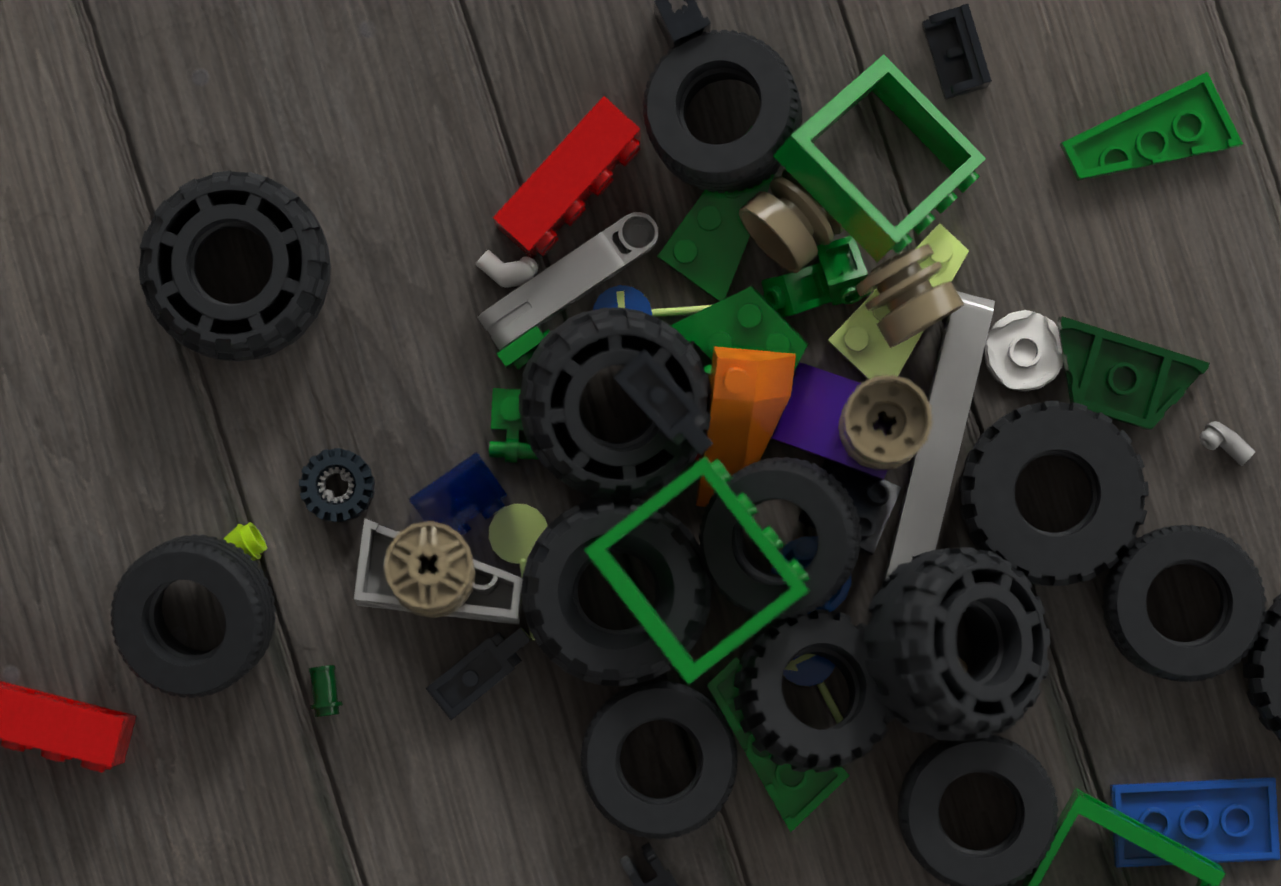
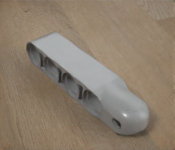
(570, 278)

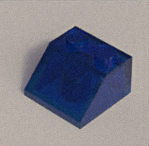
(461, 495)

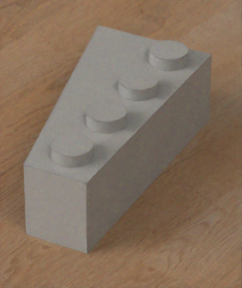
(493, 598)

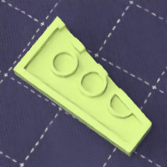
(860, 337)

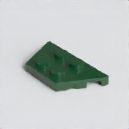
(1123, 375)

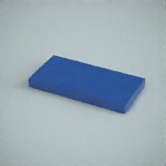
(1212, 817)

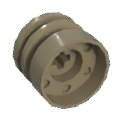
(788, 223)
(909, 295)
(896, 402)
(428, 593)

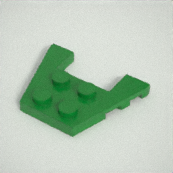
(742, 323)

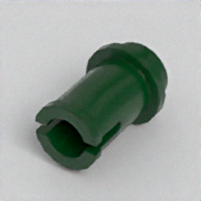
(324, 691)

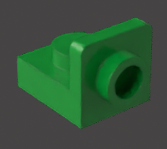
(842, 269)
(798, 291)
(522, 349)

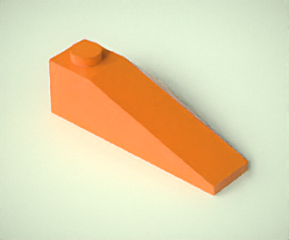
(744, 407)

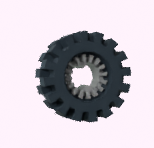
(351, 469)

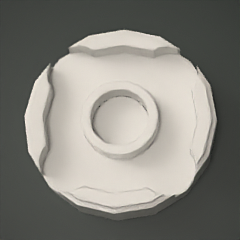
(1023, 351)

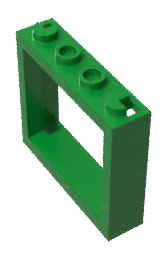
(842, 198)
(646, 614)
(1081, 803)

